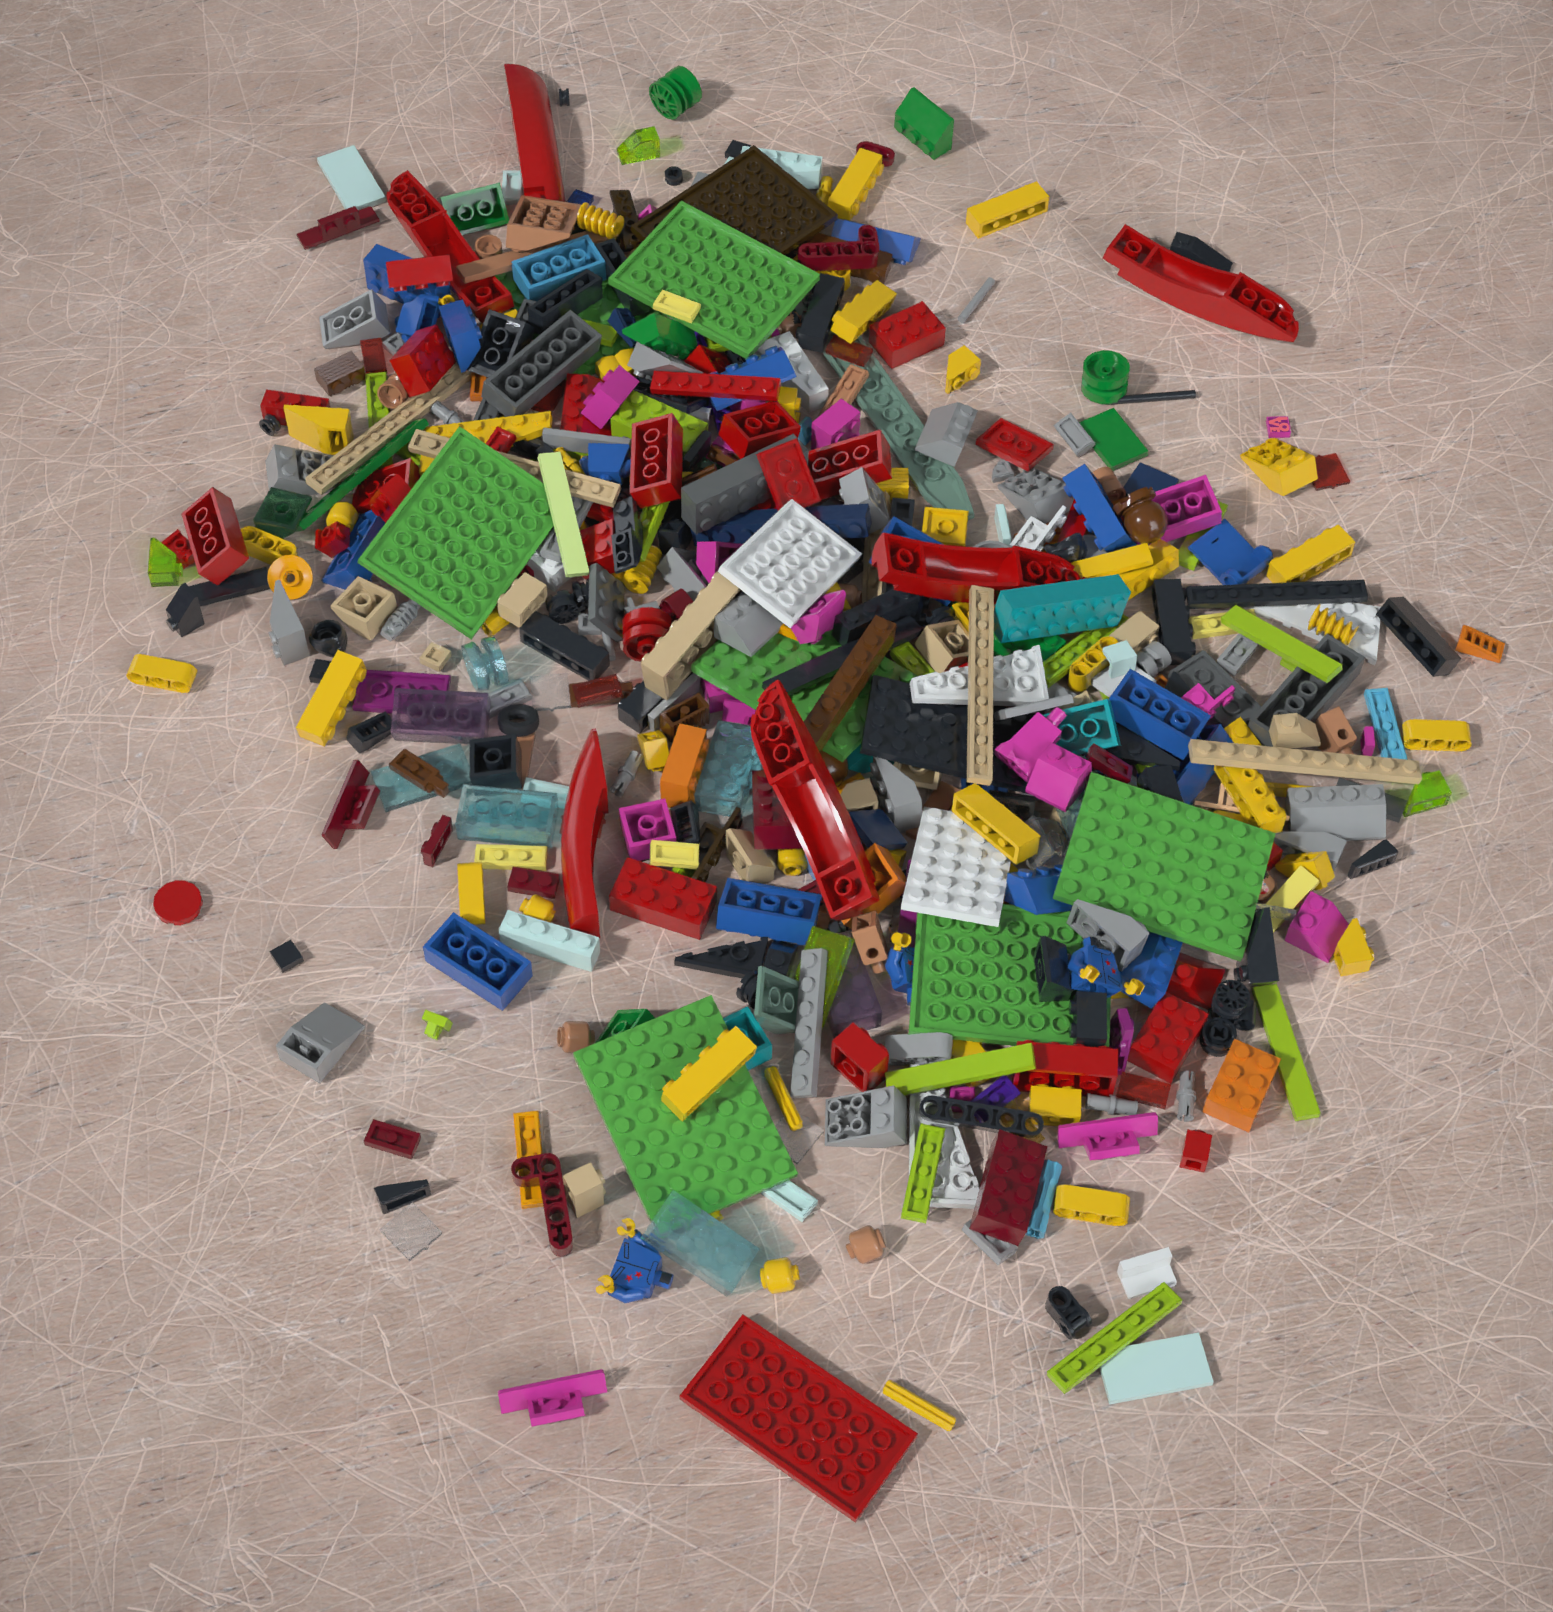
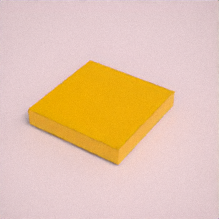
(946, 525)

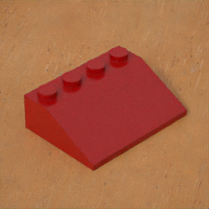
(576, 391)

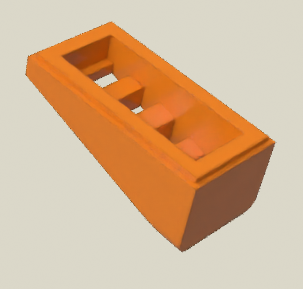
(1467, 645)

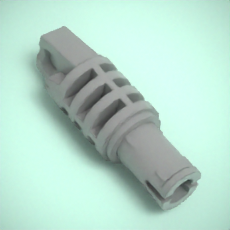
(400, 619)

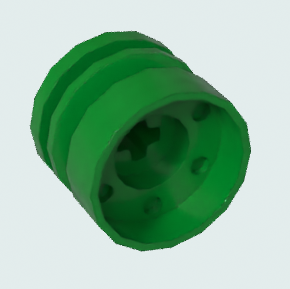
(675, 92)

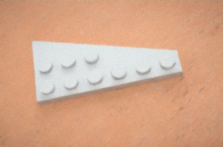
(1365, 639)
(1016, 682)
(954, 1181)

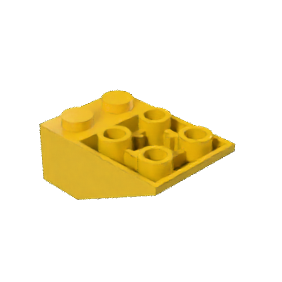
(320, 427)
(1281, 465)

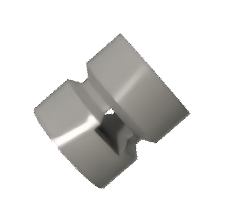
(1153, 658)

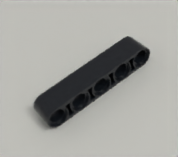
(993, 1112)

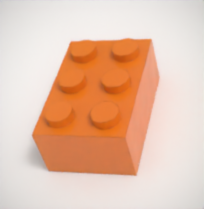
(684, 765)
(889, 879)
(1241, 1085)

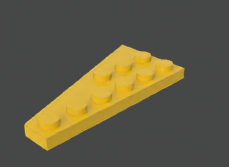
(523, 426)

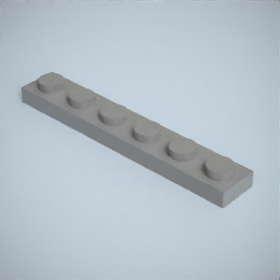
(809, 1023)

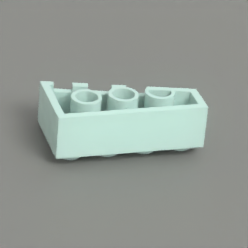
(802, 167)

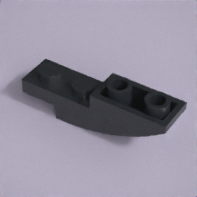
(628, 535)

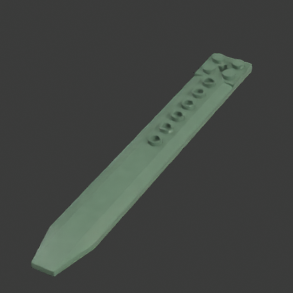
(902, 428)

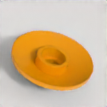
(288, 565)

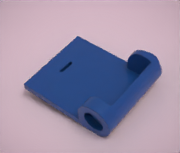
(1231, 556)

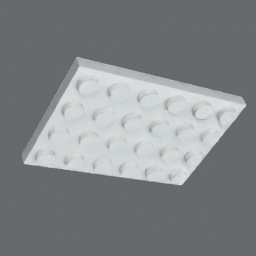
(790, 563)
(955, 871)

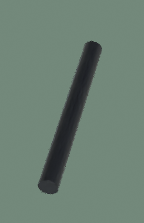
(1161, 396)

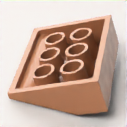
(540, 222)

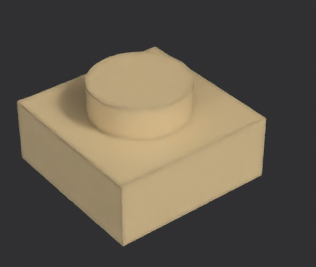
(435, 656)

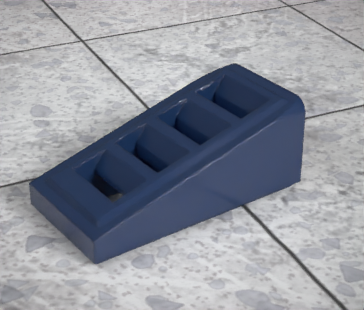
(620, 319)

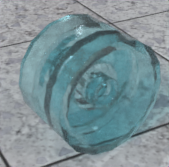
(485, 664)

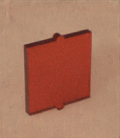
(1329, 472)

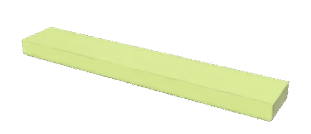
(563, 514)

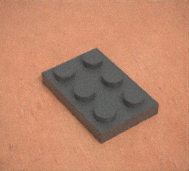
(606, 602)

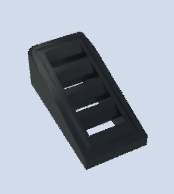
(361, 741)
(683, 810)
(1376, 858)
(401, 1194)

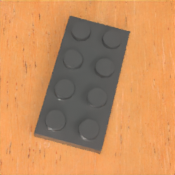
(1215, 680)

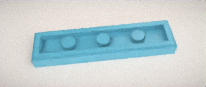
(1384, 723)

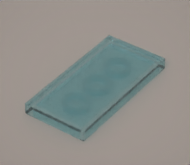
(399, 792)

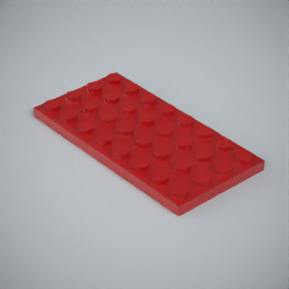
(799, 1417)

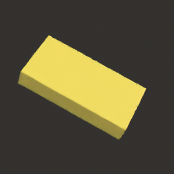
(676, 306)
(674, 854)

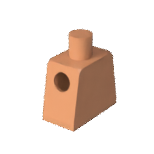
(1335, 732)
(870, 940)

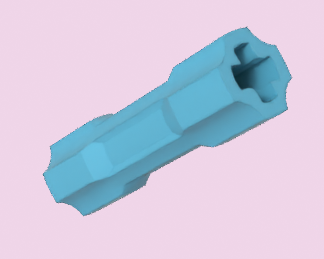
(1043, 1200)

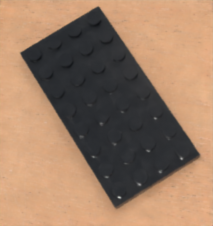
(930, 733)

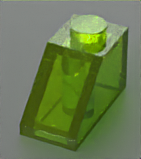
(640, 146)
(163, 565)
(1428, 795)

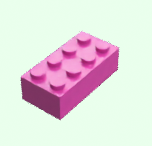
(1189, 508)

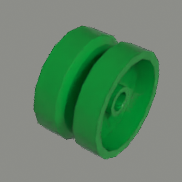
(1105, 377)

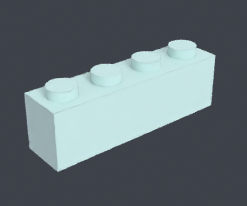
(549, 940)

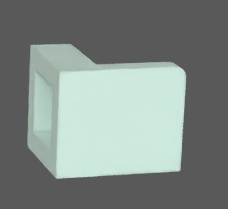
(1121, 658)

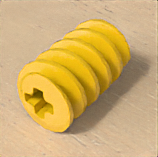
(599, 222)
(640, 577)
(1331, 626)

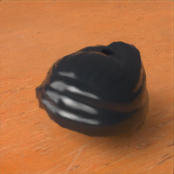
(1071, 548)
(328, 637)

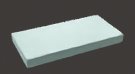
(351, 178)
(1156, 1369)

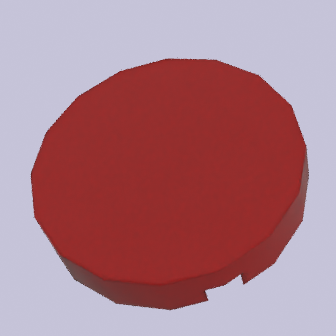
(177, 902)

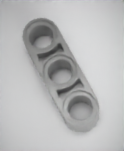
(918, 1048)

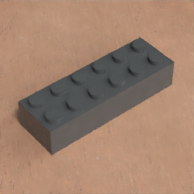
(541, 365)
(727, 491)
(1306, 693)

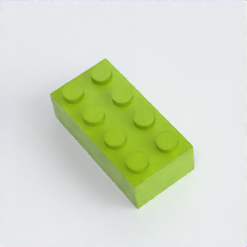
(641, 407)

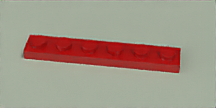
(715, 385)

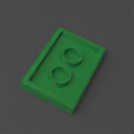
(1114, 439)

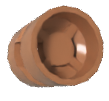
(488, 246)
(392, 392)
(1110, 483)

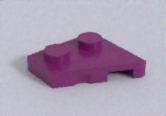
(1121, 1036)

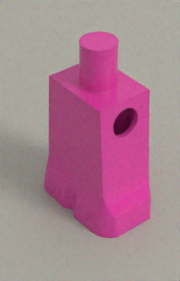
(1029, 742)

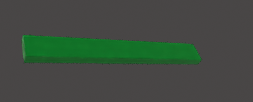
(360, 473)

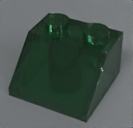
(281, 512)

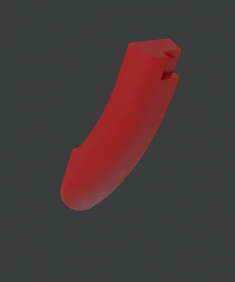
(534, 134)
(437, 235)
(1201, 289)
(950, 570)
(812, 805)
(580, 826)

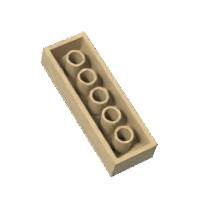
(687, 638)

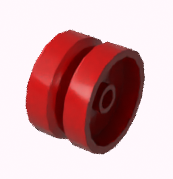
(642, 630)

